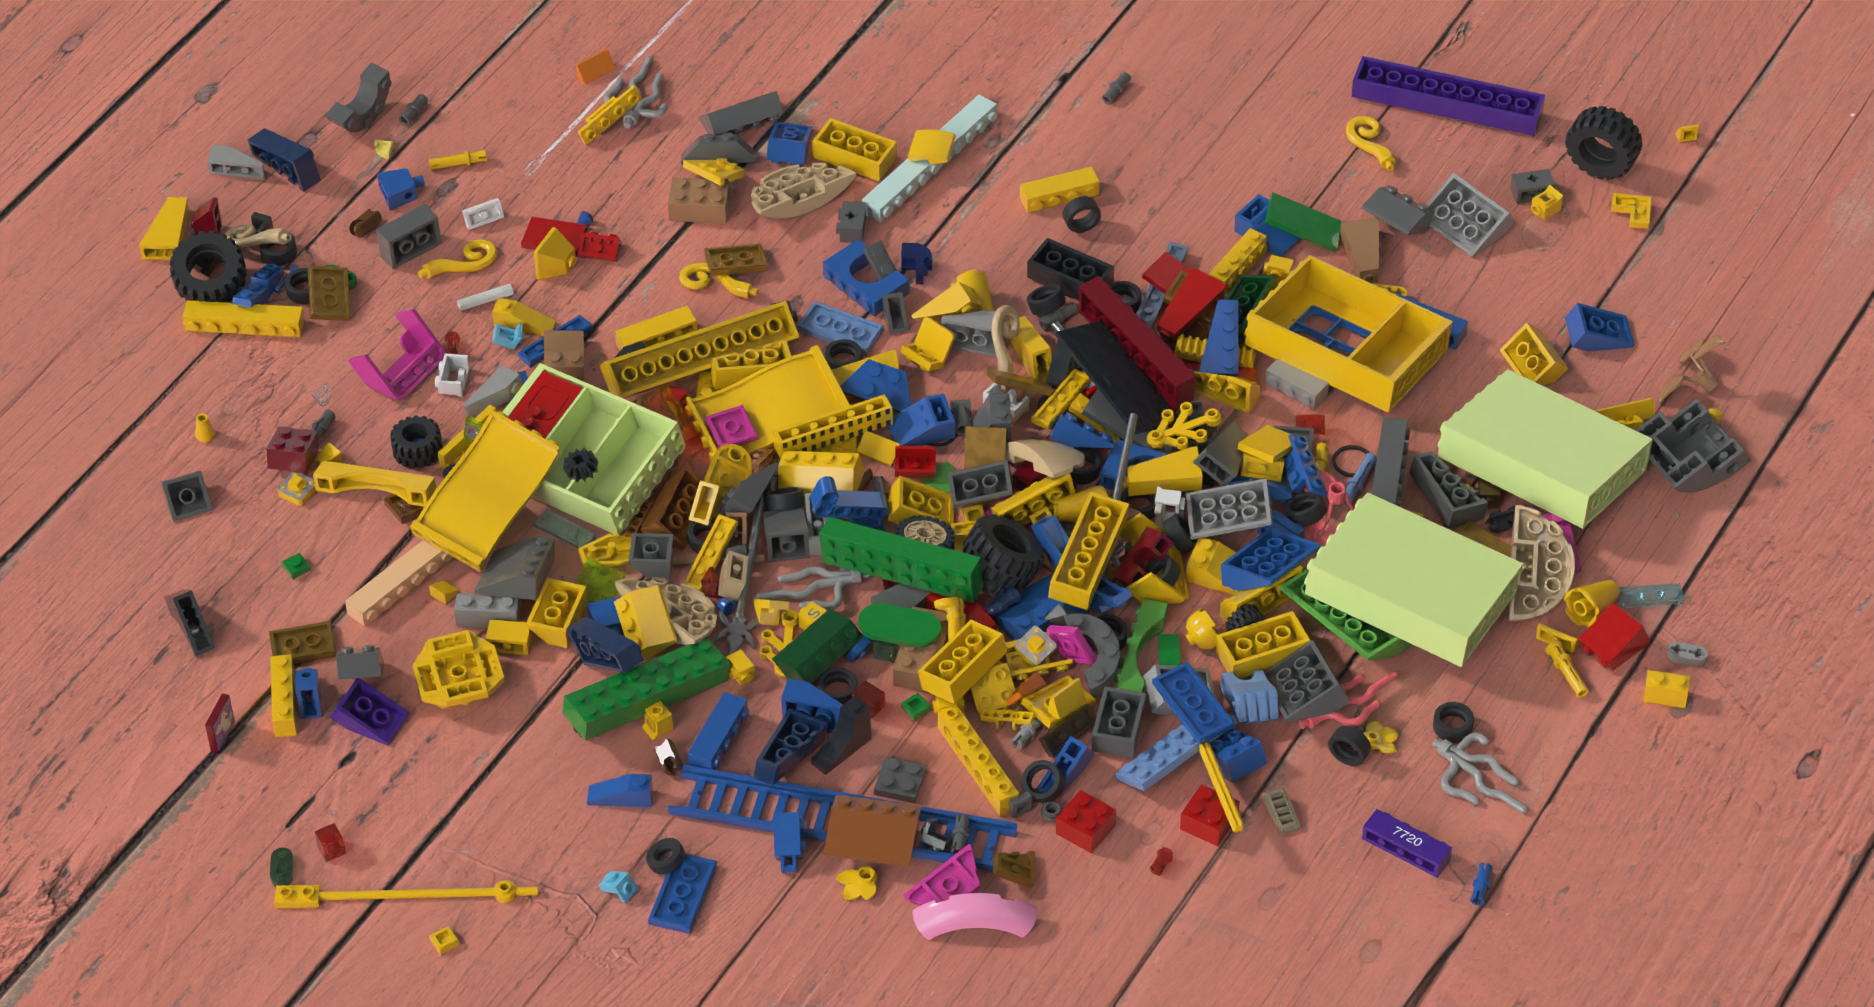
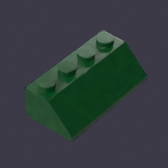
(1249, 292)
(817, 647)

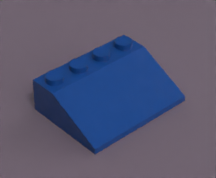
(1266, 560)
(1031, 610)

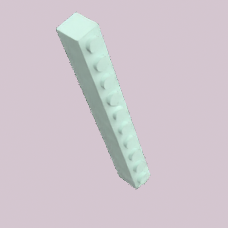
(912, 175)

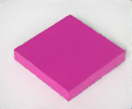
(731, 427)
(1071, 644)

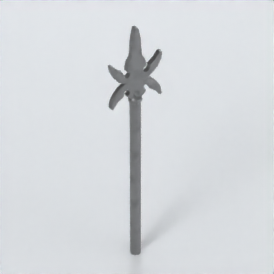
(1120, 481)
(737, 628)

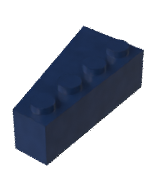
(285, 157)
(604, 647)
(789, 745)

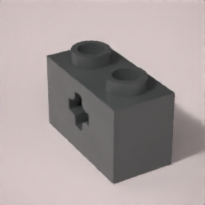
(1530, 184)
(852, 221)

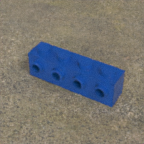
(718, 732)

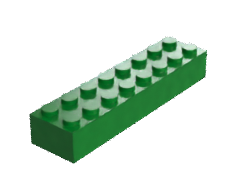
(901, 559)
(628, 694)

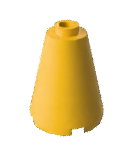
(979, 283)
(1070, 507)
(1590, 601)

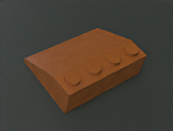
(872, 830)

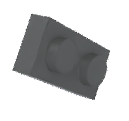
(879, 260)

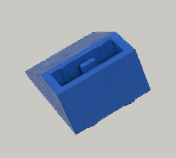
(1254, 217)
(924, 422)
(1075, 434)
(1238, 754)

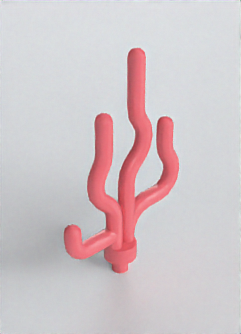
(1354, 700)

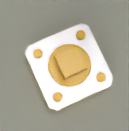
(297, 488)
(1035, 646)

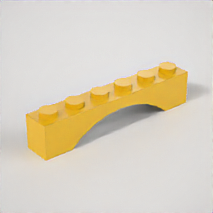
(340, 477)

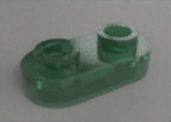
(281, 865)

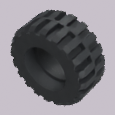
(1610, 127)
(208, 247)
(1006, 550)

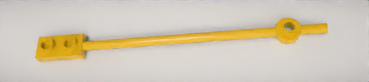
(310, 895)

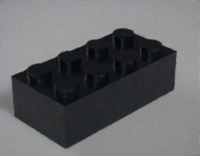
(1067, 267)

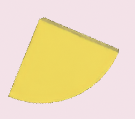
(384, 148)

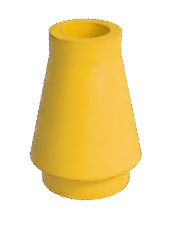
(204, 430)

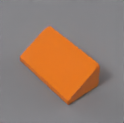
(594, 66)

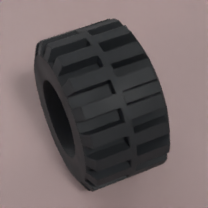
(416, 453)

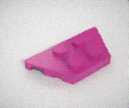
(951, 878)

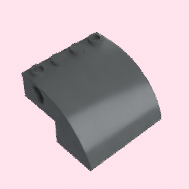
(1692, 449)

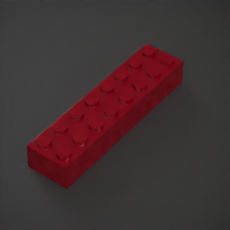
(1142, 344)

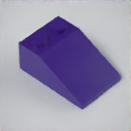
(369, 713)

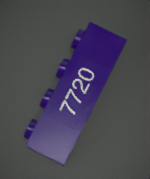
(1407, 843)

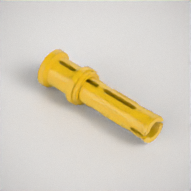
(1563, 662)

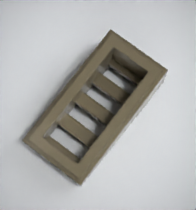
(1276, 799)

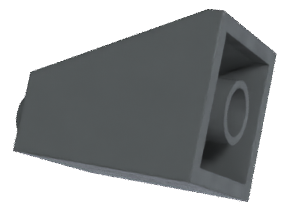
(995, 413)
(786, 535)

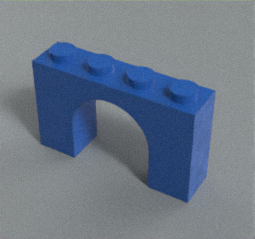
(850, 260)
(1137, 455)

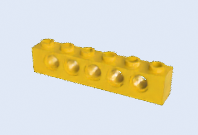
(976, 758)

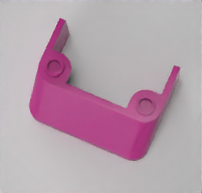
(420, 358)

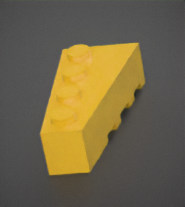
(735, 367)

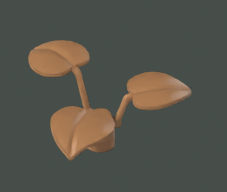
(1704, 376)

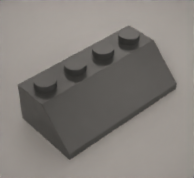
(742, 114)

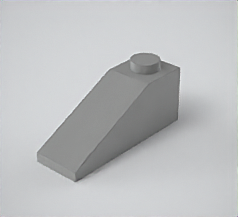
(231, 162)
(495, 391)

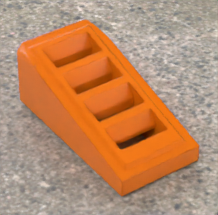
(1027, 687)

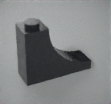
(1061, 365)
(189, 617)
(848, 736)

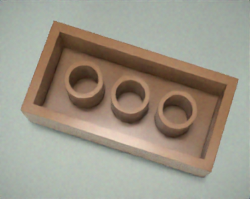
(912, 658)

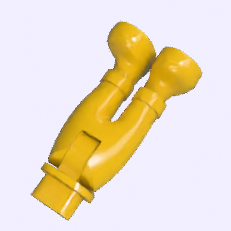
(955, 611)

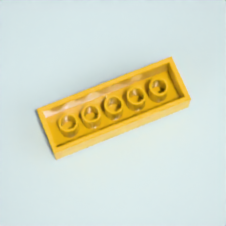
(1088, 550)

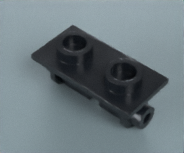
(1499, 520)

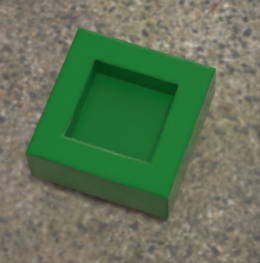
(296, 565)
(916, 706)

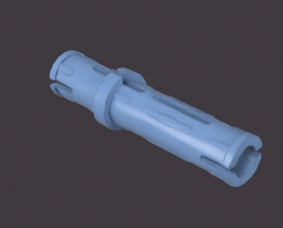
(1359, 478)

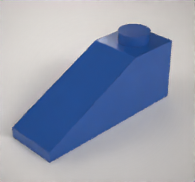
(1071, 762)
(626, 790)

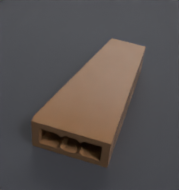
(1362, 247)

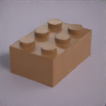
(698, 200)

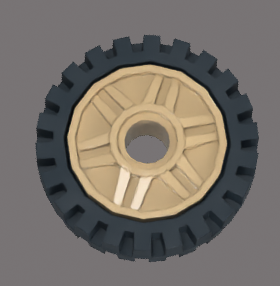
(927, 531)

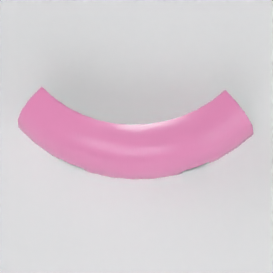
(975, 911)

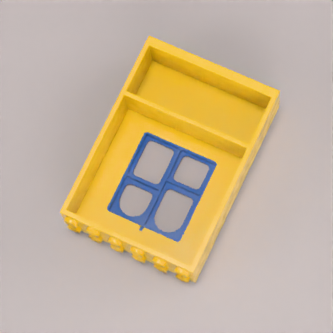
(1399, 342)

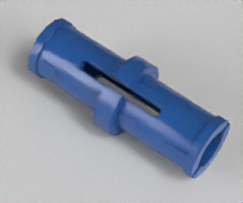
(1481, 884)

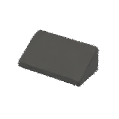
(1057, 615)

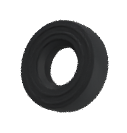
(661, 847)

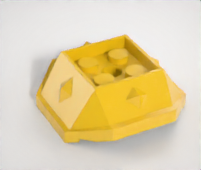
(457, 670)

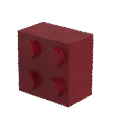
(292, 449)

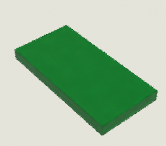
(1303, 222)

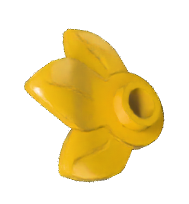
(1380, 737)
(857, 884)

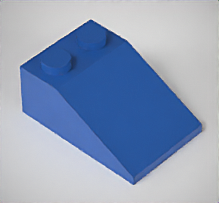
(789, 143)
(1597, 329)
(810, 701)

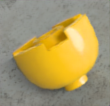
(1201, 630)

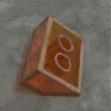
(665, 403)

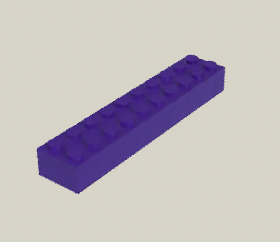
(1448, 95)

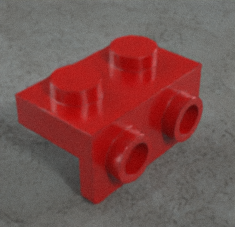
(915, 461)

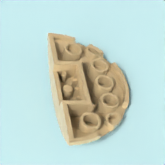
(799, 189)
(1047, 456)
(1546, 564)
(688, 607)

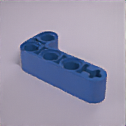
(836, 503)

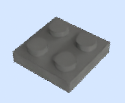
(900, 779)

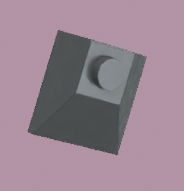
(652, 554)

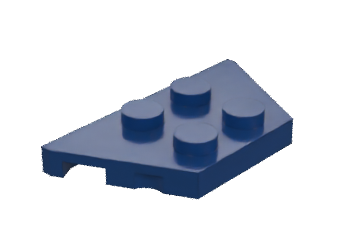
(876, 380)

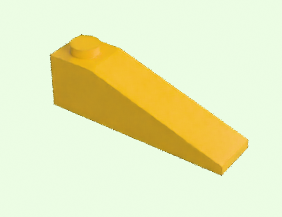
(1228, 390)

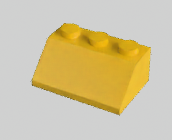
(1534, 356)
(557, 609)
(646, 620)

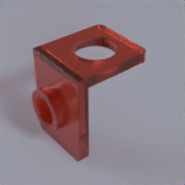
(1314, 421)
(711, 586)

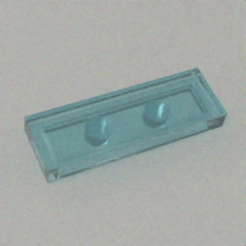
(564, 529)
(1651, 595)

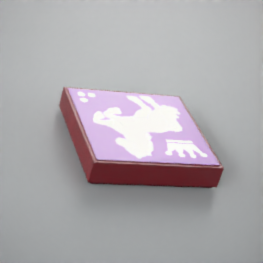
(219, 723)

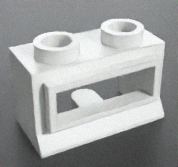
(453, 362)
(1017, 409)
(1167, 497)

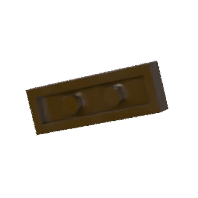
(1073, 726)

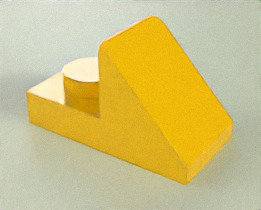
(769, 610)

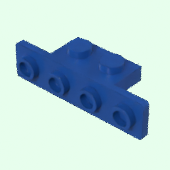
(1301, 467)

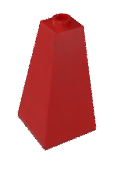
(1193, 300)

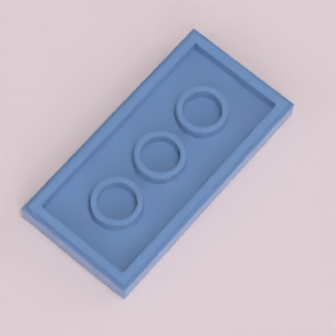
(833, 324)

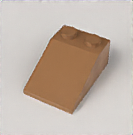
(565, 352)

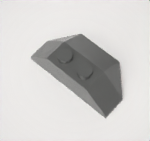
(720, 146)

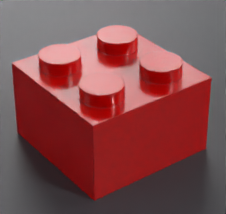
(1205, 816)
(1085, 821)

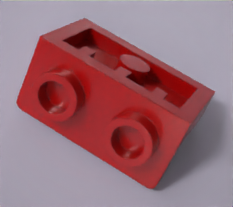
(599, 246)

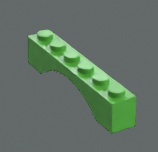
(1150, 622)

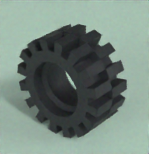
(1244, 617)

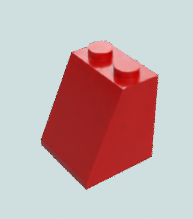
(1614, 638)

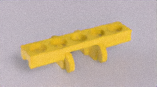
(1003, 714)

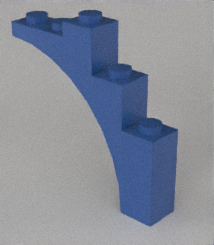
(1054, 540)

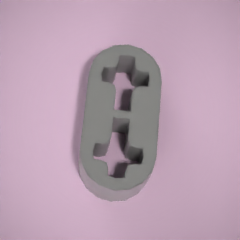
(1687, 654)

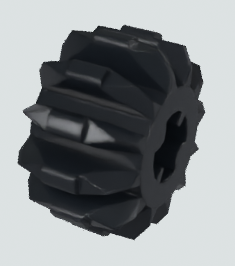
(580, 465)

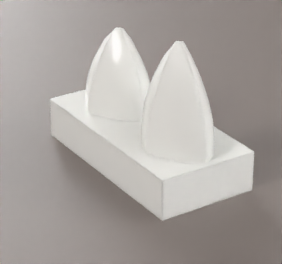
(483, 214)

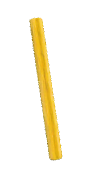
(1221, 787)

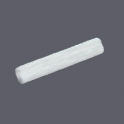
(485, 297)

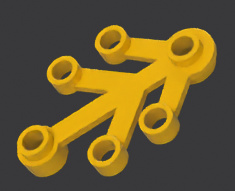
(1162, 437)
(789, 620)

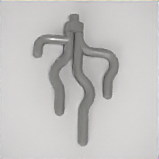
(631, 117)
(834, 578)
(1459, 758)

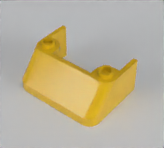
(1151, 585)

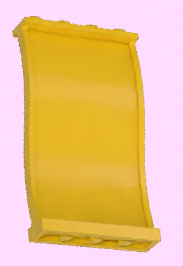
(773, 399)
(486, 490)

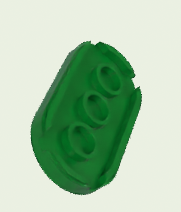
(899, 625)

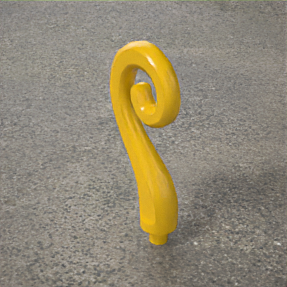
(1383, 155)
(440, 266)
(735, 287)

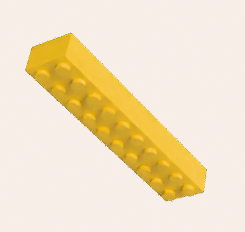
(694, 351)

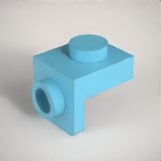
(508, 337)
(619, 883)

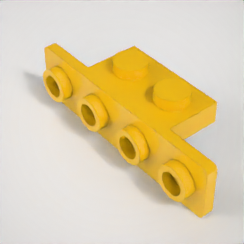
(608, 114)
(1630, 413)
(1021, 669)

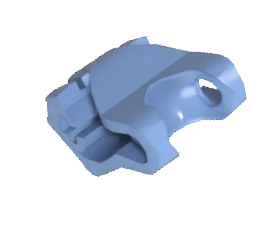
(1250, 699)

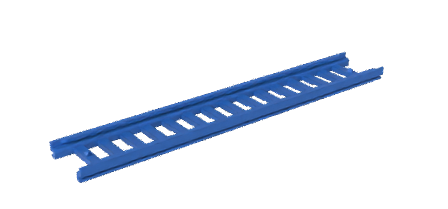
(826, 798)

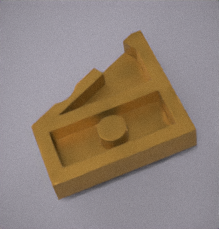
(1015, 867)

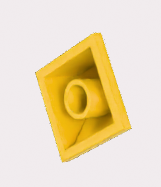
(554, 256)

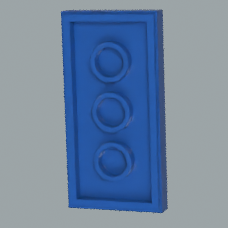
(1193, 703)
(683, 894)

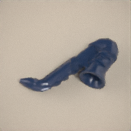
(1003, 600)

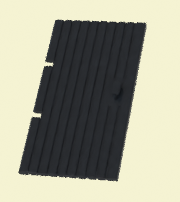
(1115, 375)

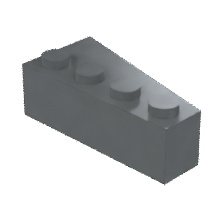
(1446, 492)

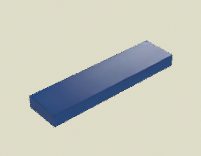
(535, 352)

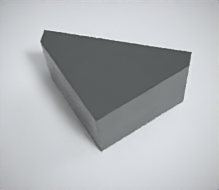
(895, 313)

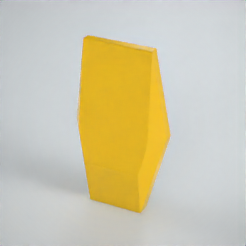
(608, 550)

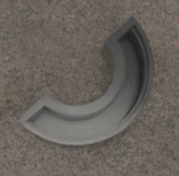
(367, 102)
(1106, 645)

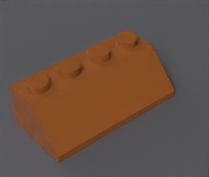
(673, 506)

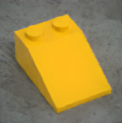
(953, 301)
(914, 499)
(1205, 565)

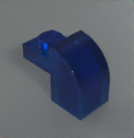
(918, 258)

